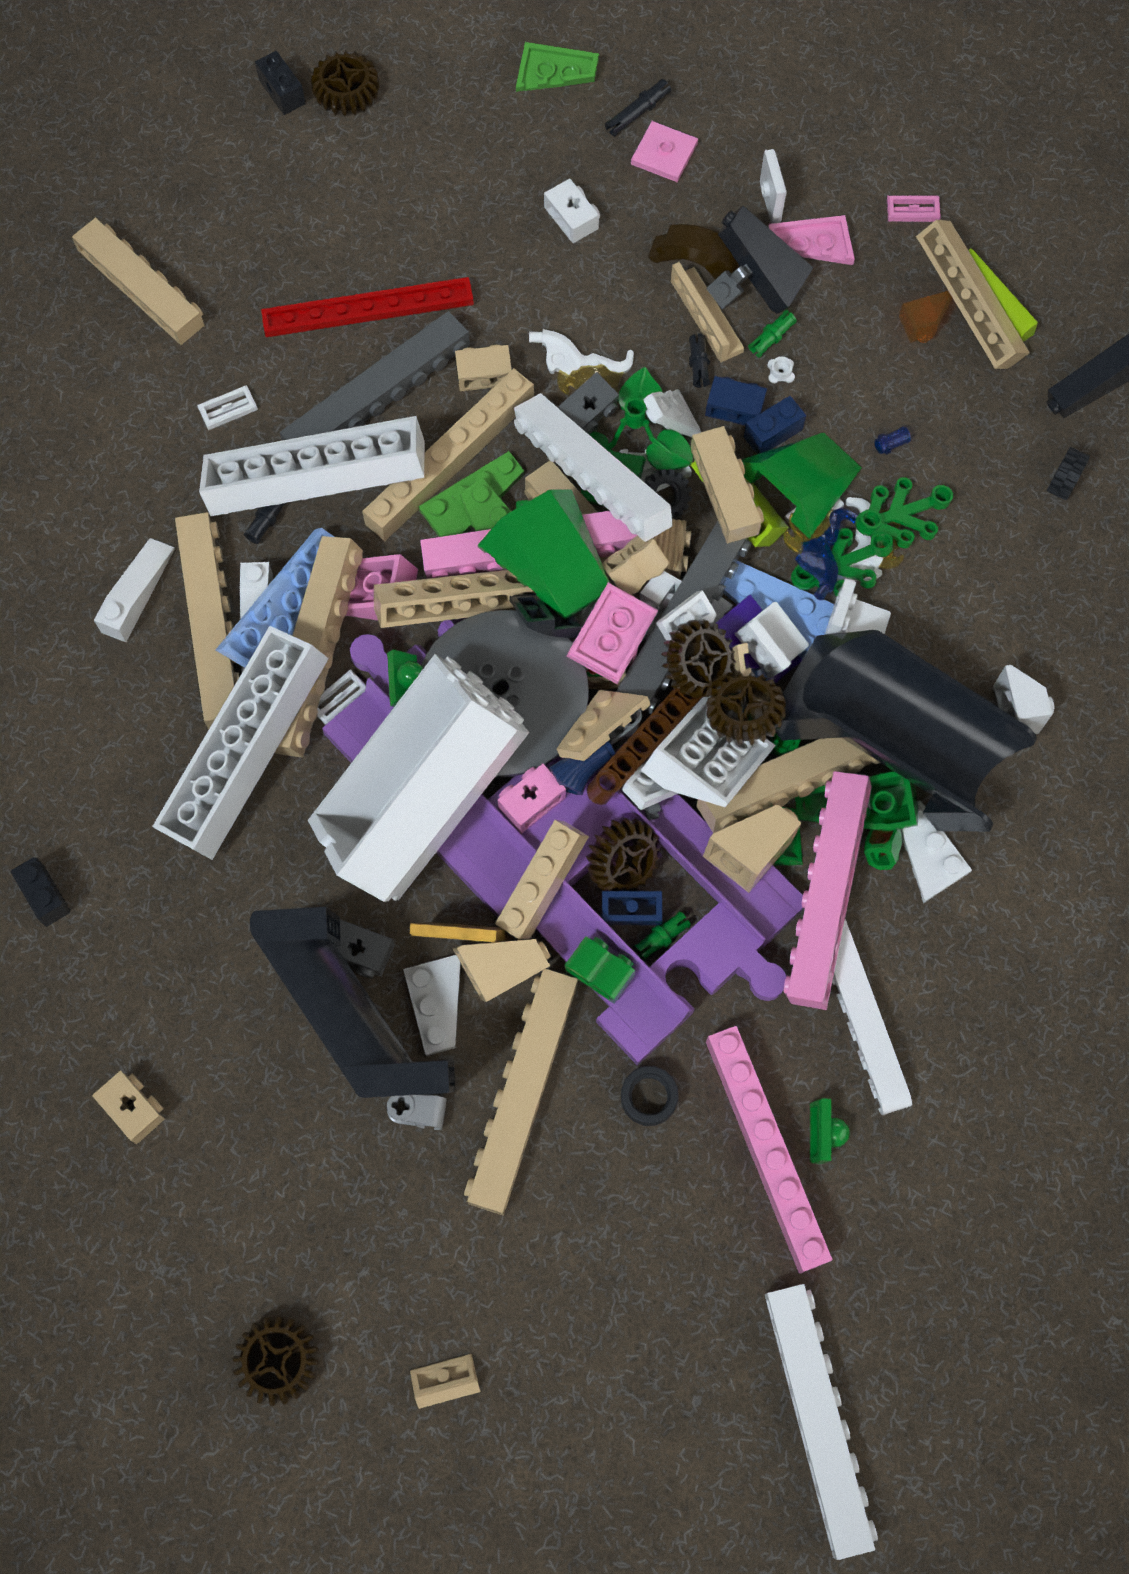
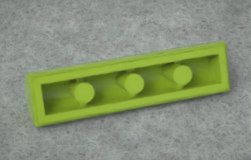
(1017, 313)

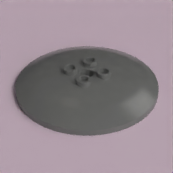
(541, 679)

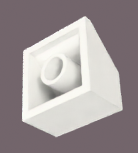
(1023, 698)

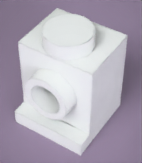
(660, 591)

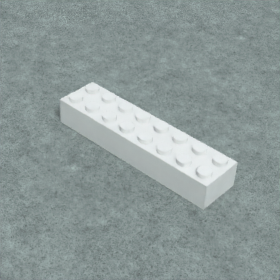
(313, 466)
(241, 742)

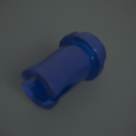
(892, 440)

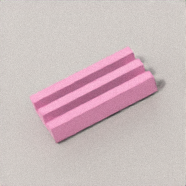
(913, 212)

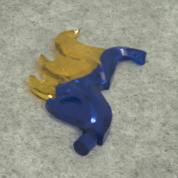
(815, 552)

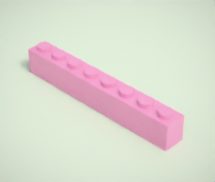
(461, 556)
(828, 891)
(768, 1150)

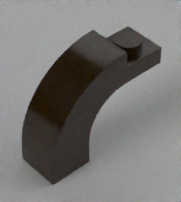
(695, 245)

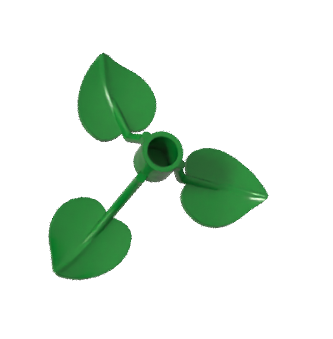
(670, 447)

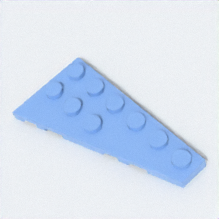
(276, 606)
(801, 607)

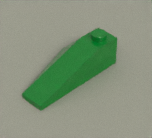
(890, 804)

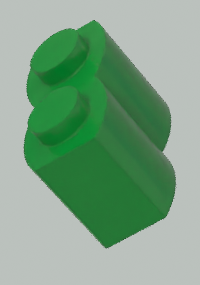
(600, 968)

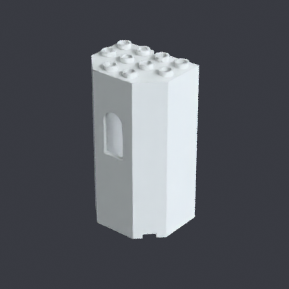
(416, 779)

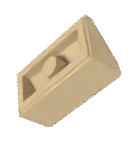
(444, 1381)

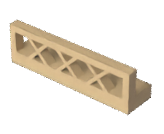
(706, 312)

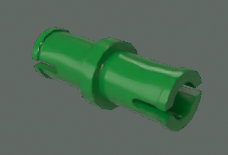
(772, 333)
(661, 936)

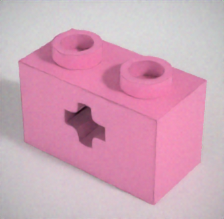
(526, 812)

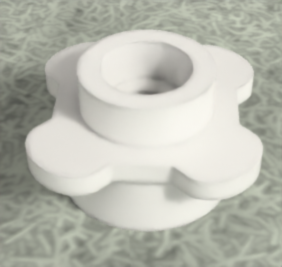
(784, 364)

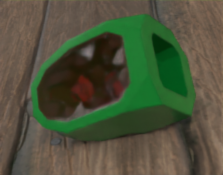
(883, 848)

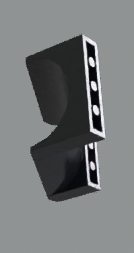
(905, 718)
(306, 958)

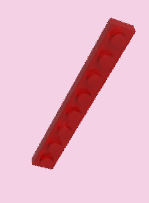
(367, 307)

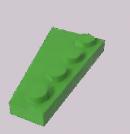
(446, 511)

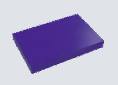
(736, 619)

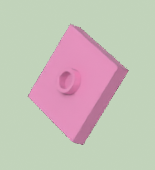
(664, 151)

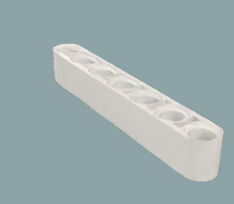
(869, 1029)

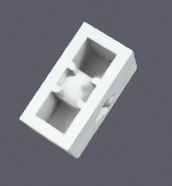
(571, 210)

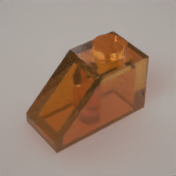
(924, 316)

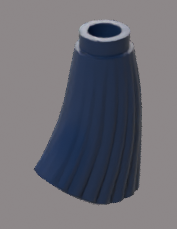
(576, 773)

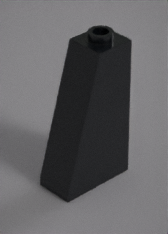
(775, 265)
(1091, 380)

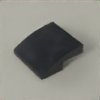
(542, 618)

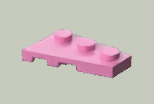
(818, 238)

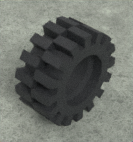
(1068, 473)
(679, 485)

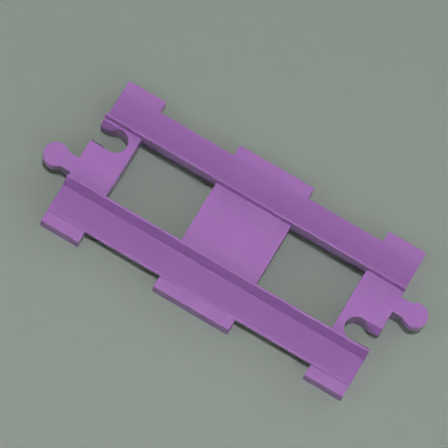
(494, 855)

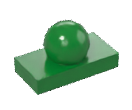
(401, 672)
(825, 1131)

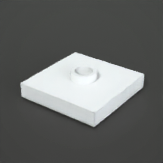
(772, 186)

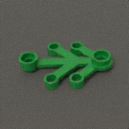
(901, 513)
(844, 562)

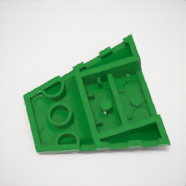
(809, 474)
(549, 551)

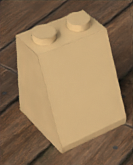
(752, 845)
(501, 965)

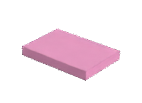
(612, 633)

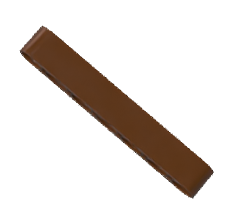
(645, 741)

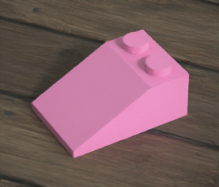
(373, 572)

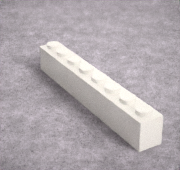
(593, 467)
(820, 1423)

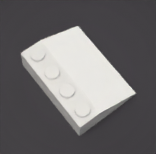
(700, 763)

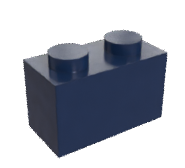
(734, 400)
(774, 425)
(632, 907)

